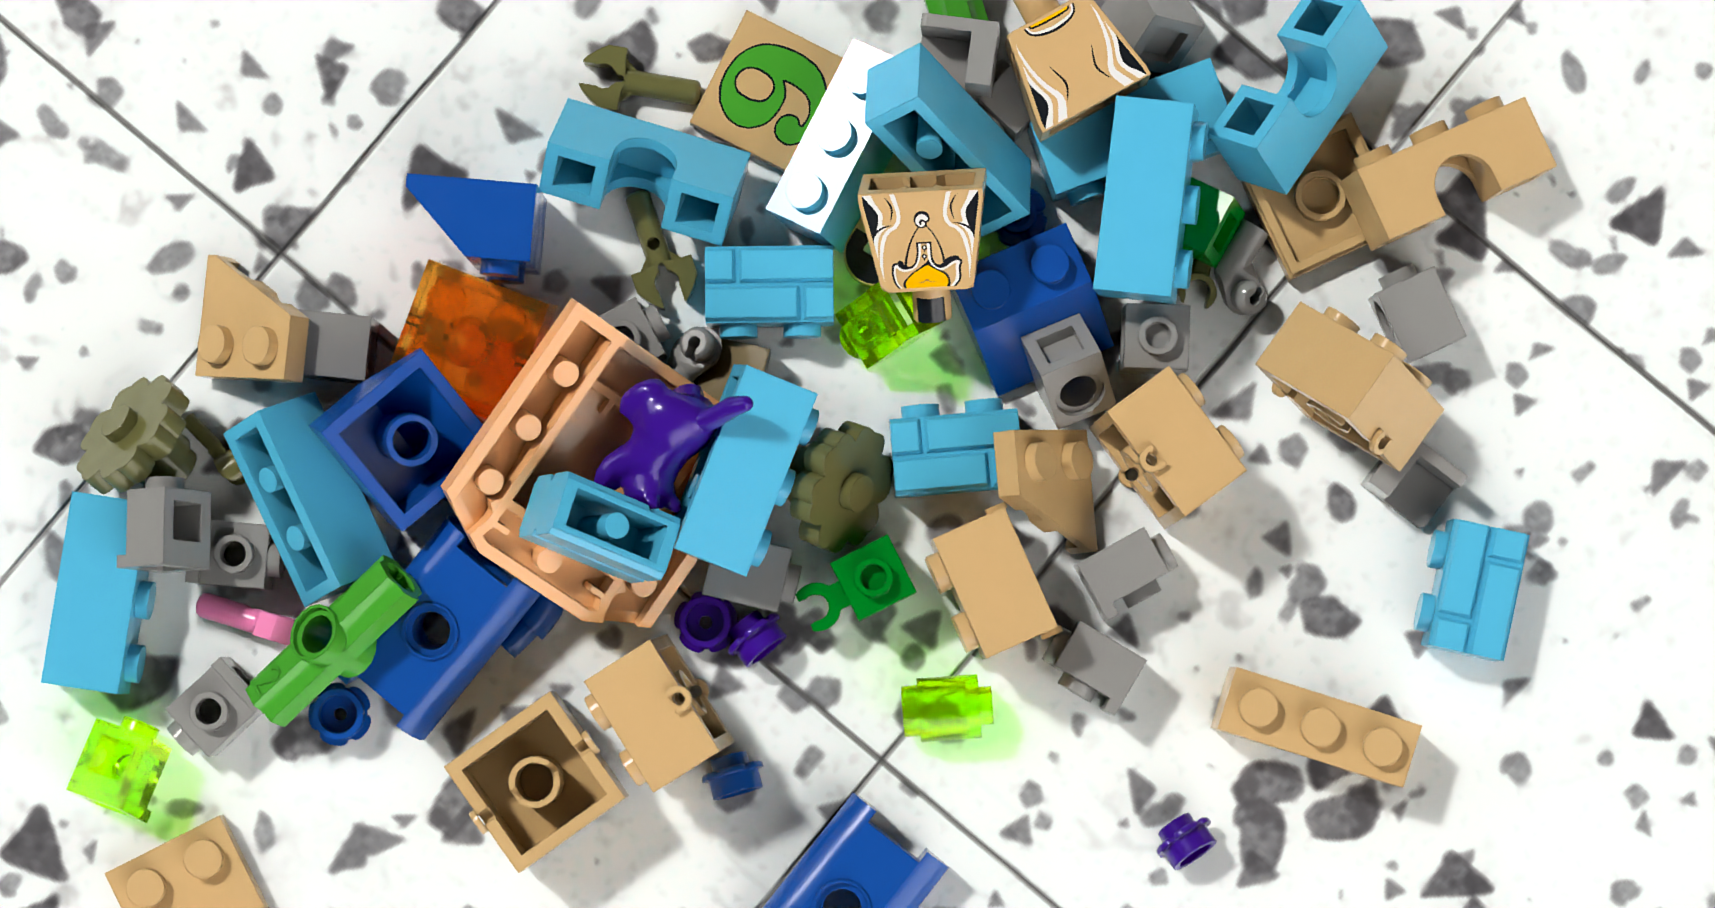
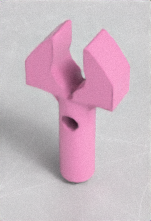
(243, 617)

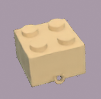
(1351, 383)
(1170, 446)
(991, 584)
(654, 714)
(536, 781)

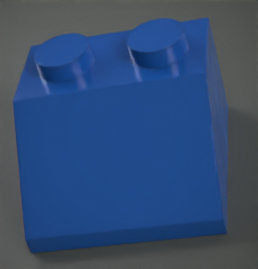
(489, 221)
(1024, 292)
(399, 436)

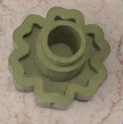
(138, 438)
(839, 485)

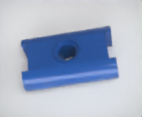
(481, 610)
(862, 859)

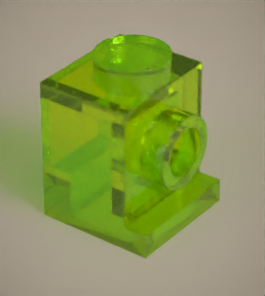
(876, 328)
(120, 767)

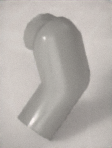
(695, 352)

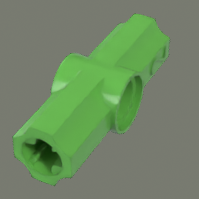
(333, 641)

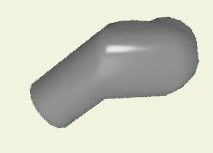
(1236, 273)

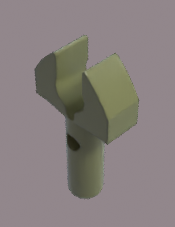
(635, 82)
(657, 253)

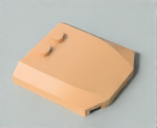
(553, 421)

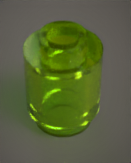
(946, 708)

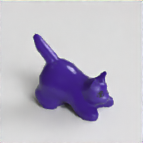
(665, 435)

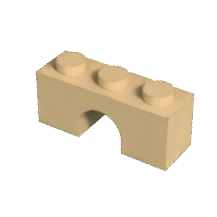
(1494, 148)
(1316, 726)

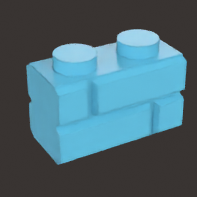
(769, 289)
(947, 451)
(599, 527)
(1471, 589)

